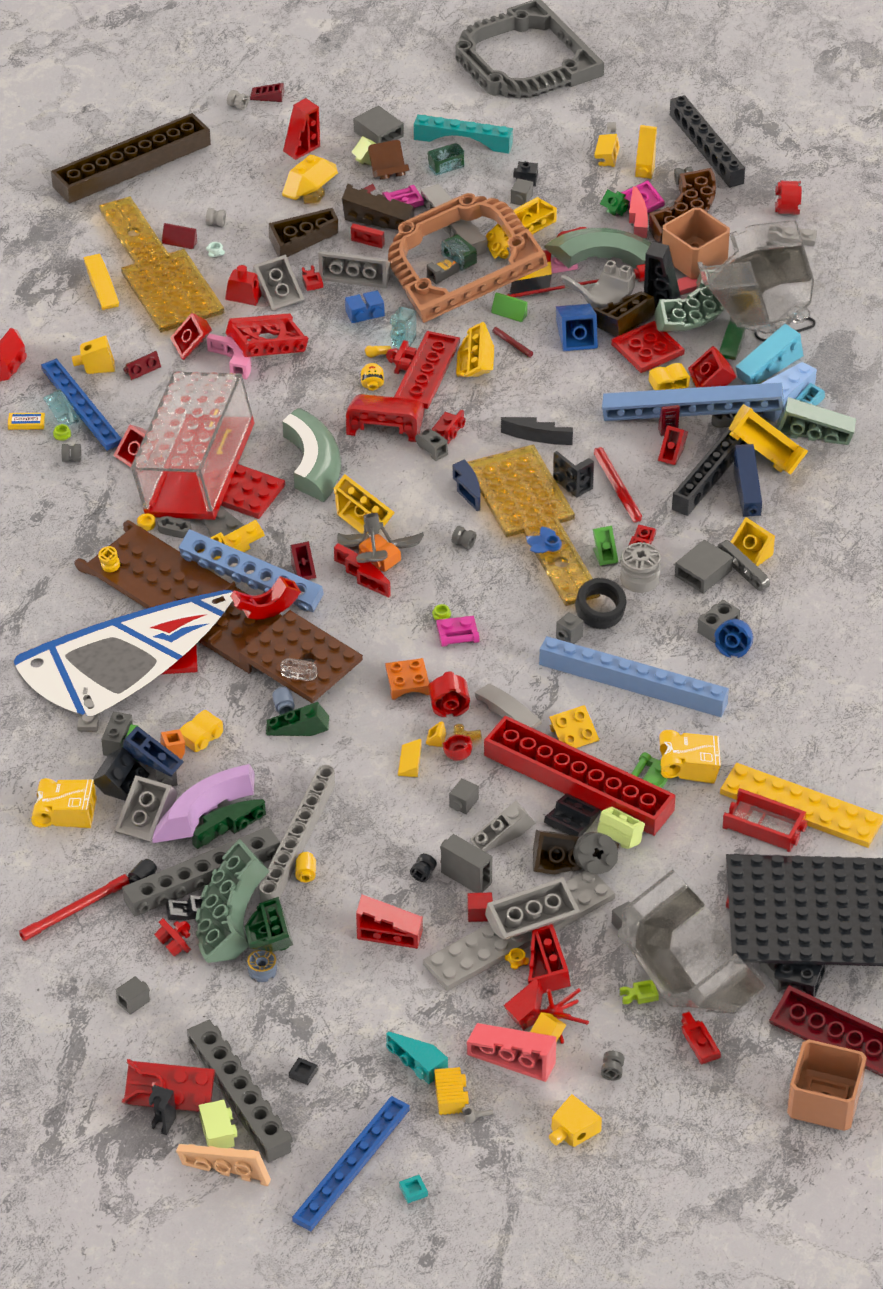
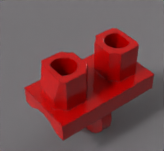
(401, 358)
(178, 943)

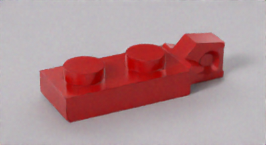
(699, 1039)

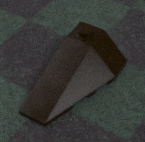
(555, 852)

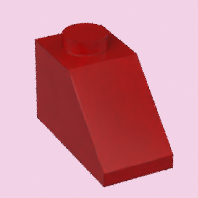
(672, 445)
(526, 1005)

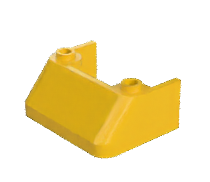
(767, 440)

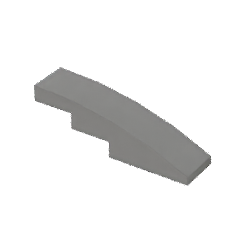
(506, 705)

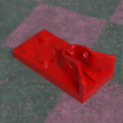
(190, 1084)

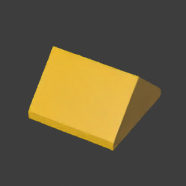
(754, 541)

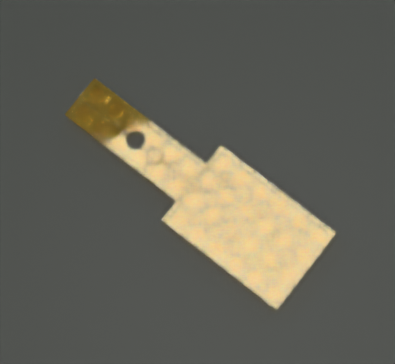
(163, 281)
(524, 500)

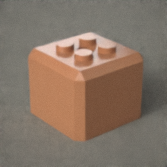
(696, 239)
(826, 1085)

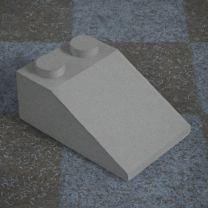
(278, 283)
(145, 808)

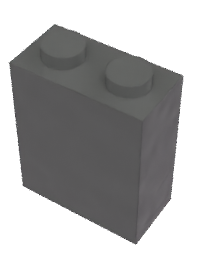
(378, 125)
(703, 566)
(466, 864)

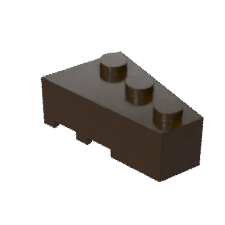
(625, 315)

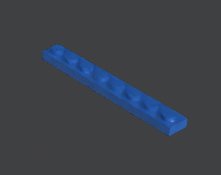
(81, 404)
(350, 1163)

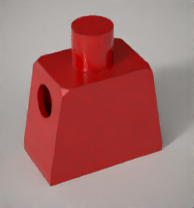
(243, 286)

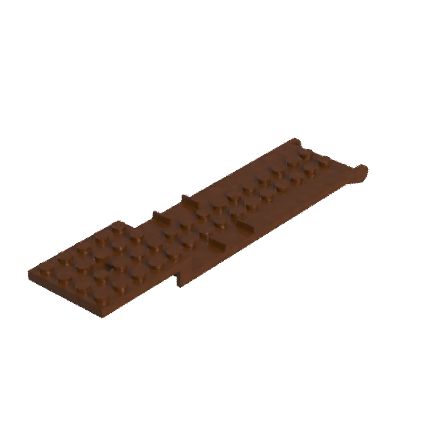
(157, 575)

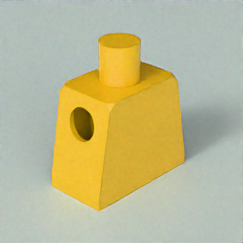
(95, 356)
(574, 1123)

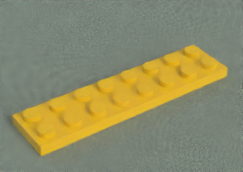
(822, 811)

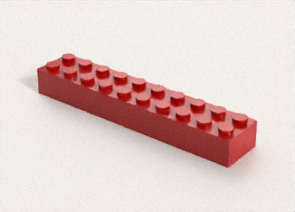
(578, 773)

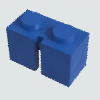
(359, 311)

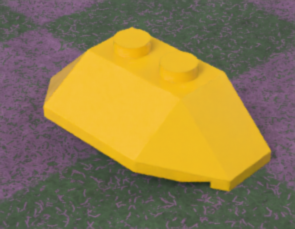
(308, 176)
(536, 215)
(475, 353)
(355, 502)

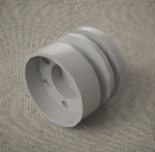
(640, 567)

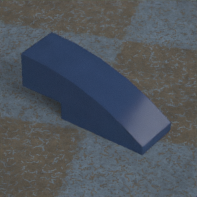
(467, 483)

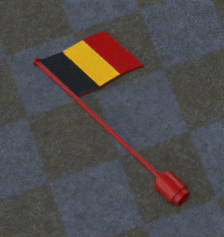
(540, 280)

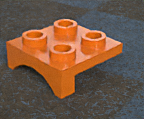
(407, 677)

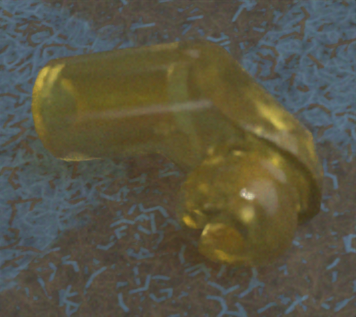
(315, 197)
(474, 735)

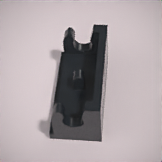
(163, 1108)

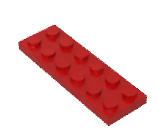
(428, 367)

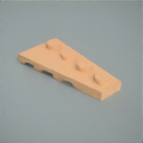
(225, 1161)

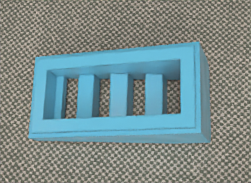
(811, 389)

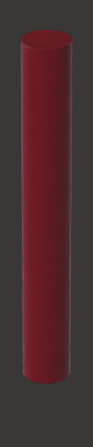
(512, 342)

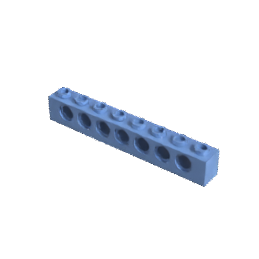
(195, 541)

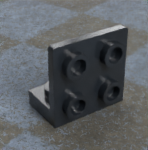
(574, 478)
(806, 975)

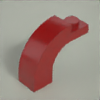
(270, 603)

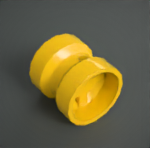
(109, 559)

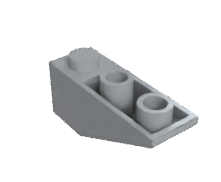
(503, 828)

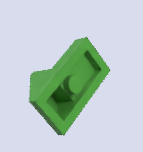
(605, 545)

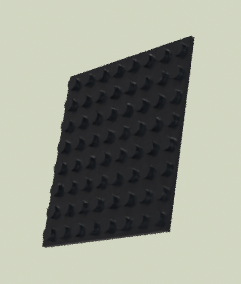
(806, 909)

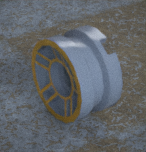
(266, 960)

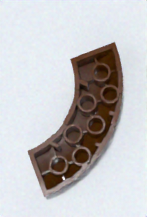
(696, 191)

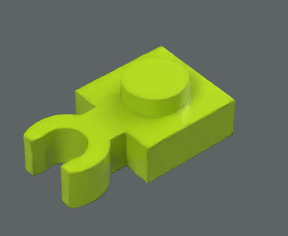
(642, 992)

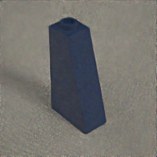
(747, 480)

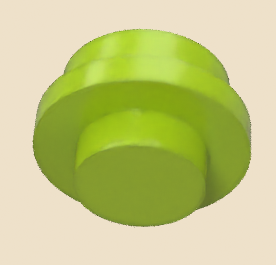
(61, 432)
(441, 612)

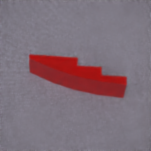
(366, 573)

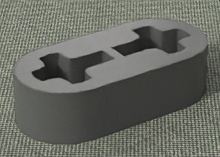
(173, 526)

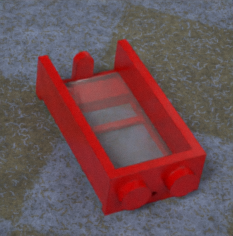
(765, 819)

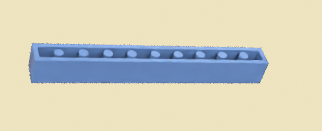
(693, 401)
(634, 676)

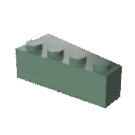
(815, 423)

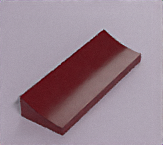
(827, 1024)

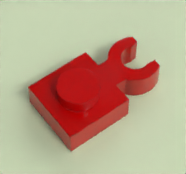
(311, 279)

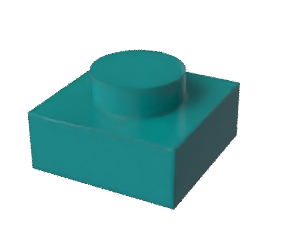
(413, 1189)

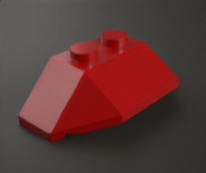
(11, 354)

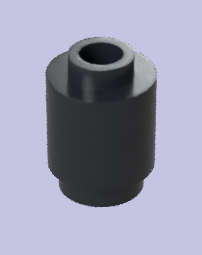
(141, 870)

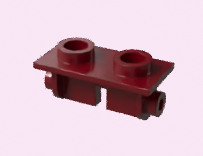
(142, 365)

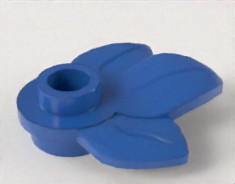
(545, 541)

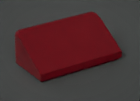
(179, 236)

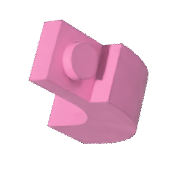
(228, 347)

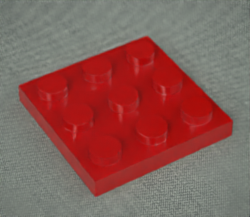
(647, 347)
(251, 491)

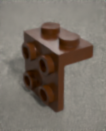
(387, 159)

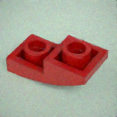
(643, 534)

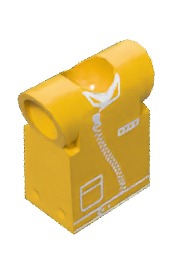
(689, 756)
(64, 803)

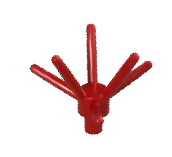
(557, 1010)

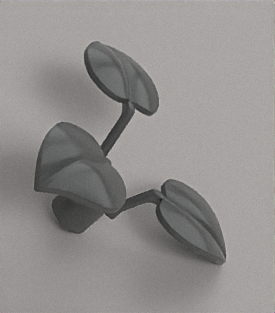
(373, 526)

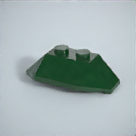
(268, 927)

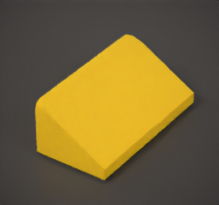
(410, 759)

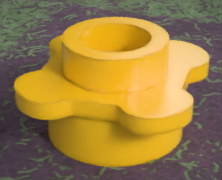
(516, 958)

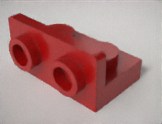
(449, 425)

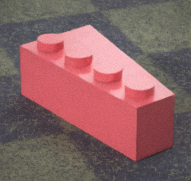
(514, 1050)

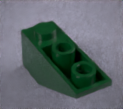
(300, 722)

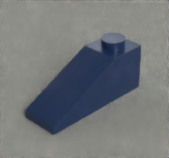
(151, 752)

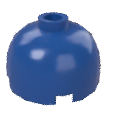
(734, 638)

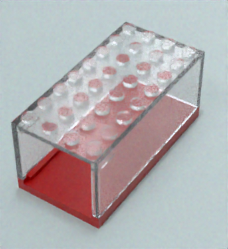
(193, 445)

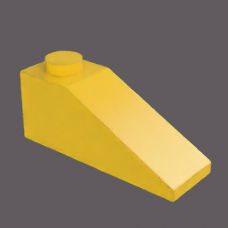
(646, 152)

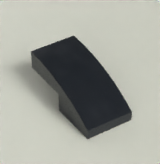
(183, 909)

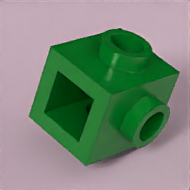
(615, 202)

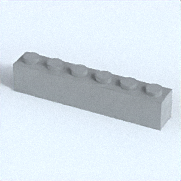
(435, 196)

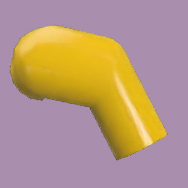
(373, 351)

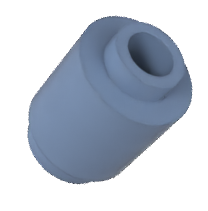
(283, 700)

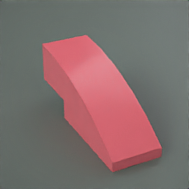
(638, 214)

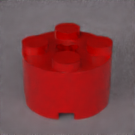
(789, 197)
(449, 695)

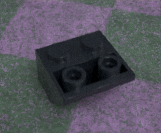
(118, 774)

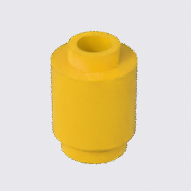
(305, 867)

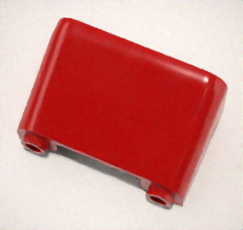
(385, 411)

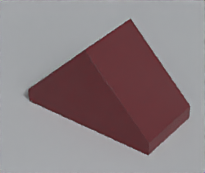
(302, 560)

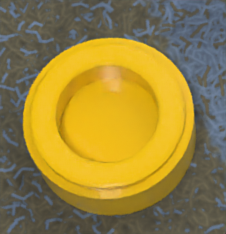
(146, 522)

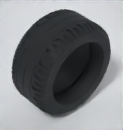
(604, 587)

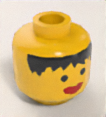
(372, 376)

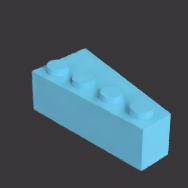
(771, 356)

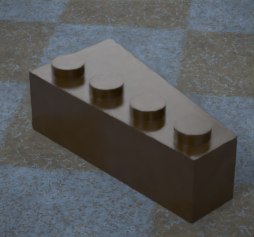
(373, 209)
(302, 231)

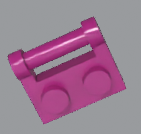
(408, 195)
(457, 630)

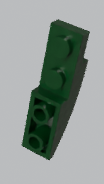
(230, 817)

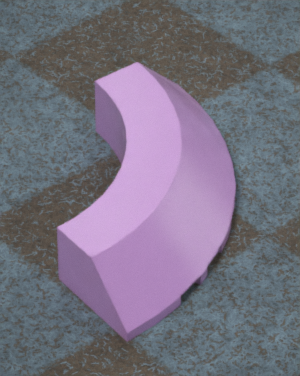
(202, 799)

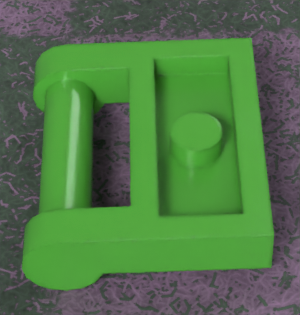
(654, 773)

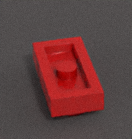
(367, 236)

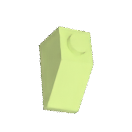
(361, 150)

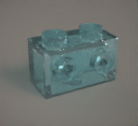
(403, 326)

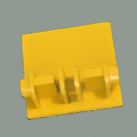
(497, 242)
(574, 727)

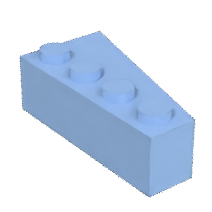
(794, 382)

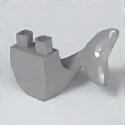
(611, 287)

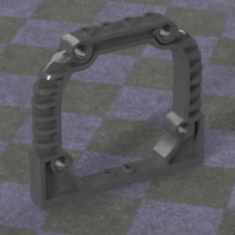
(528, 15)

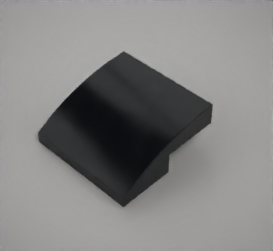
(572, 815)

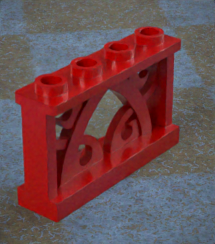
(289, 339)

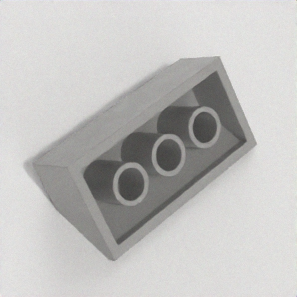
(354, 269)
(531, 909)

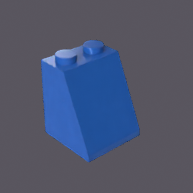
(577, 327)

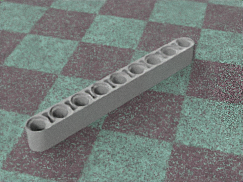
(298, 833)

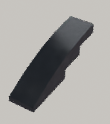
(531, 430)

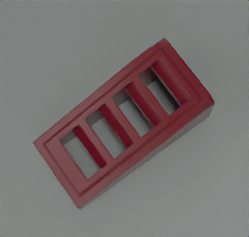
(268, 93)
(671, 420)

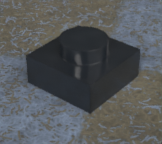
(303, 1071)

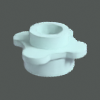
(215, 249)

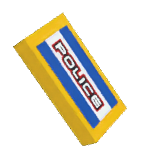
(26, 421)

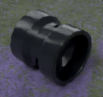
(421, 869)

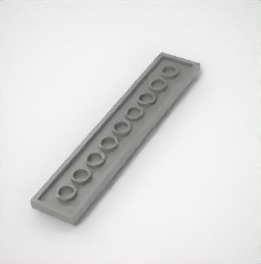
(485, 948)

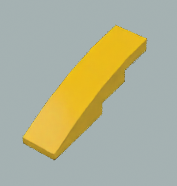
(101, 281)

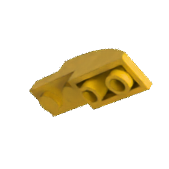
(240, 538)

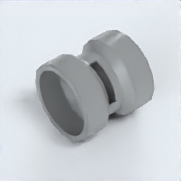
(236, 99)
(216, 217)

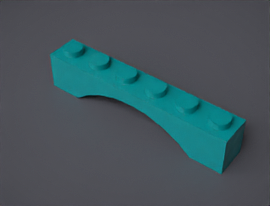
(495, 137)

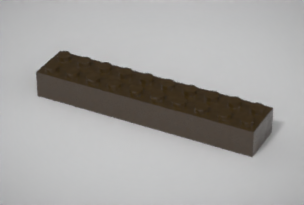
(130, 158)

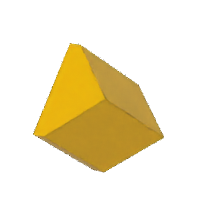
(436, 735)

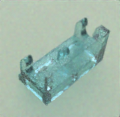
(61, 407)

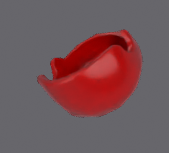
(458, 747)

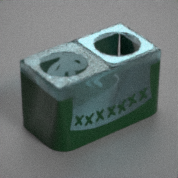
(446, 158)
(459, 251)

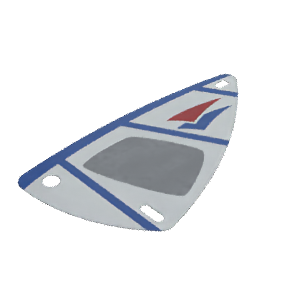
(119, 653)

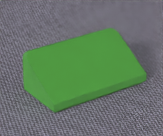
(509, 307)

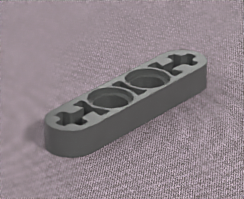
(745, 566)

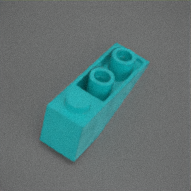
(417, 1055)

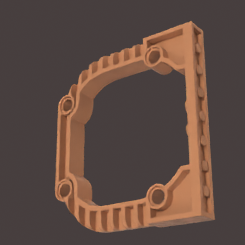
(434, 301)

